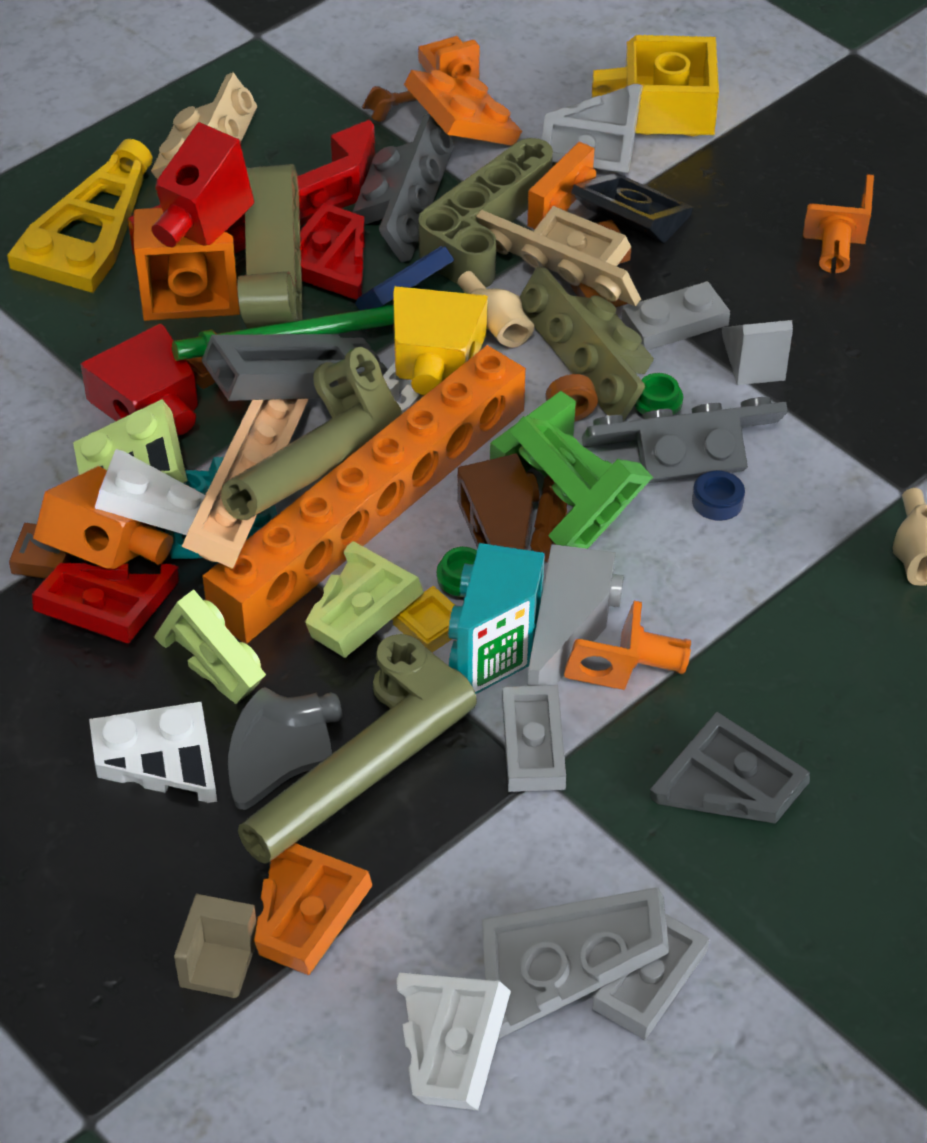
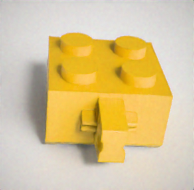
(676, 79)

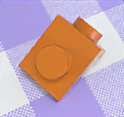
(451, 57)

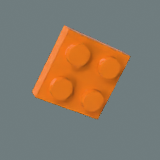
(463, 107)

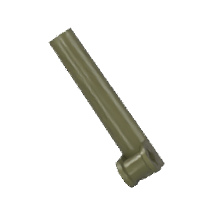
(358, 410)
(423, 702)

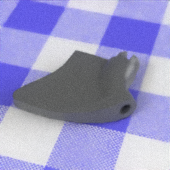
(277, 741)

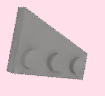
(571, 950)

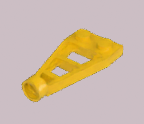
(74, 261)

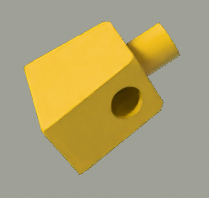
(435, 333)

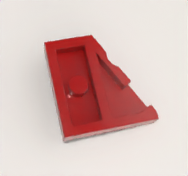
(334, 250)
(104, 598)

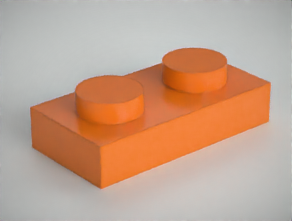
(558, 182)

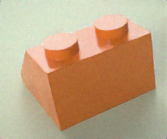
(186, 278)

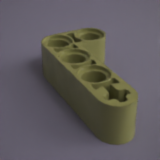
(496, 188)
(273, 276)

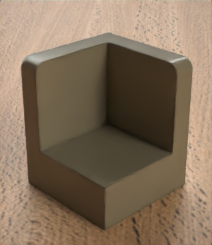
(216, 946)

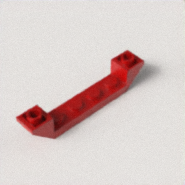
(333, 183)

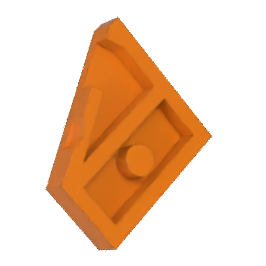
(306, 906)

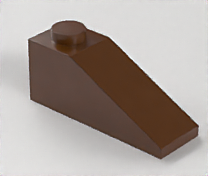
(498, 501)

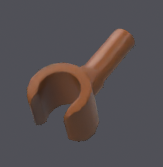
(382, 100)

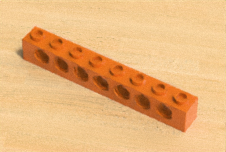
(366, 492)

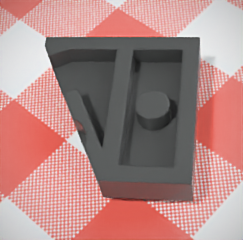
(731, 775)

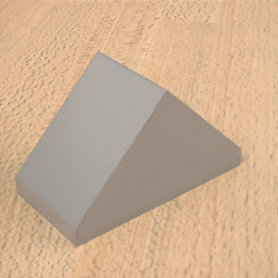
(758, 351)

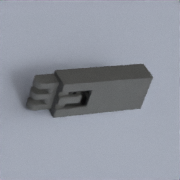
(275, 363)

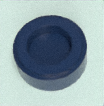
(718, 495)

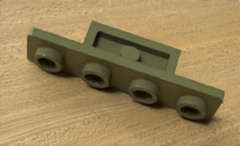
(589, 340)

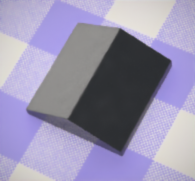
(633, 205)

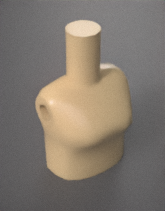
(504, 312)
(911, 537)

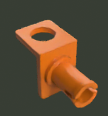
(838, 228)
(634, 649)

